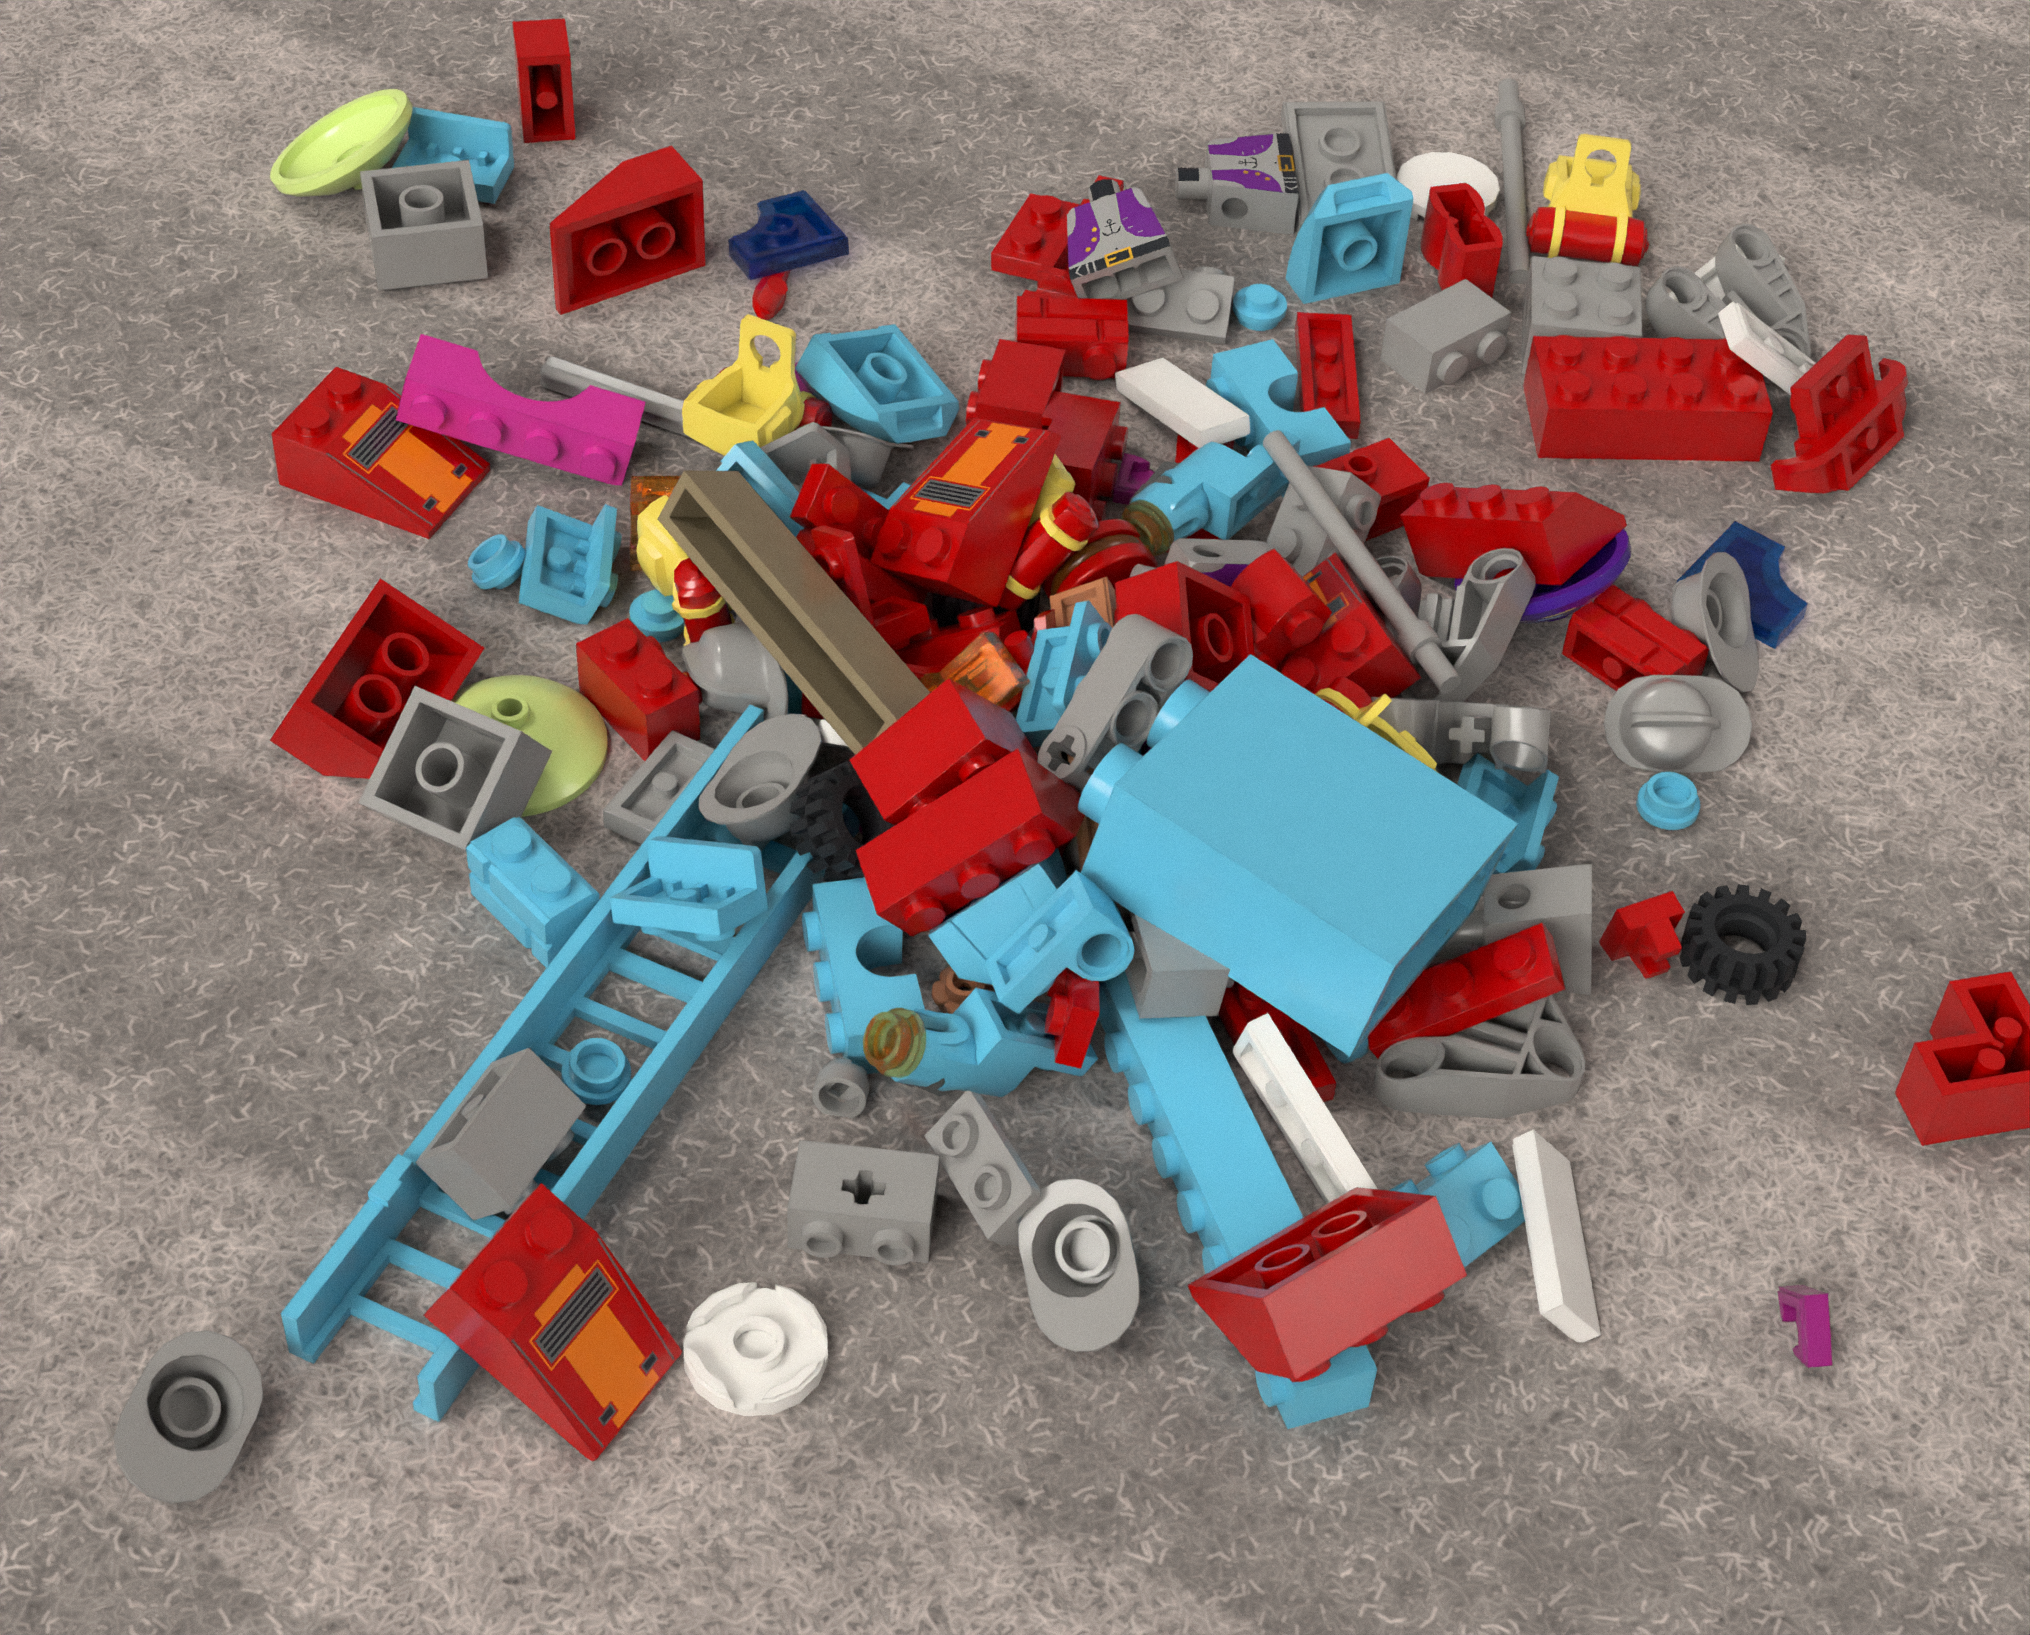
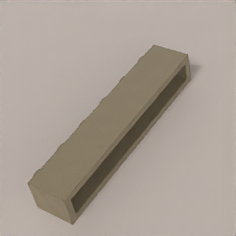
(791, 605)

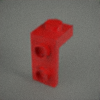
(892, 617)

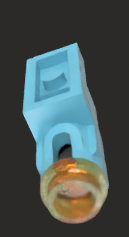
(1205, 491)
(972, 1050)

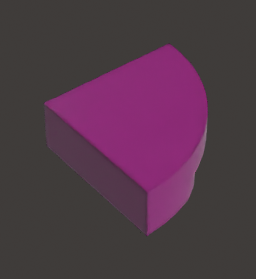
(1131, 476)
(1811, 1313)

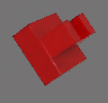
(1645, 933)

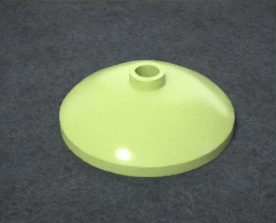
(342, 144)
(556, 719)

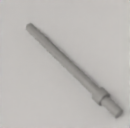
(1510, 122)
(1415, 636)

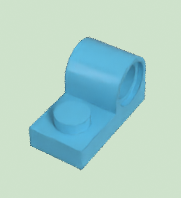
(1072, 930)

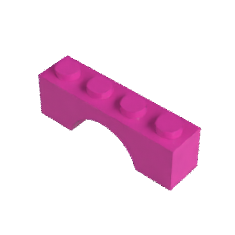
(457, 398)

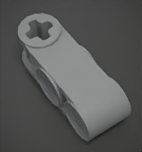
(1117, 697)

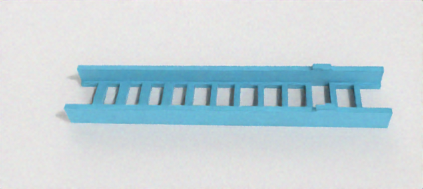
(559, 995)

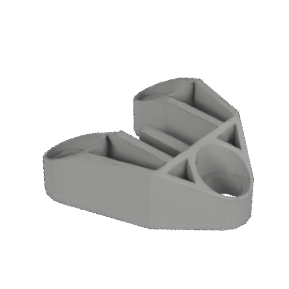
(1754, 282)
(1475, 624)
(1458, 730)
(1486, 1068)

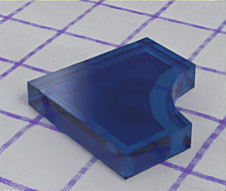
(788, 235)
(1772, 604)

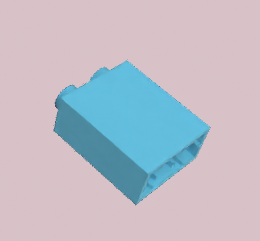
(1291, 847)

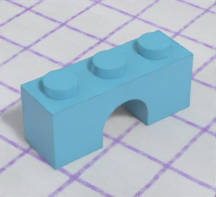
(1264, 387)
(849, 945)

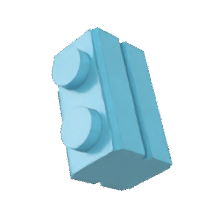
(528, 887)

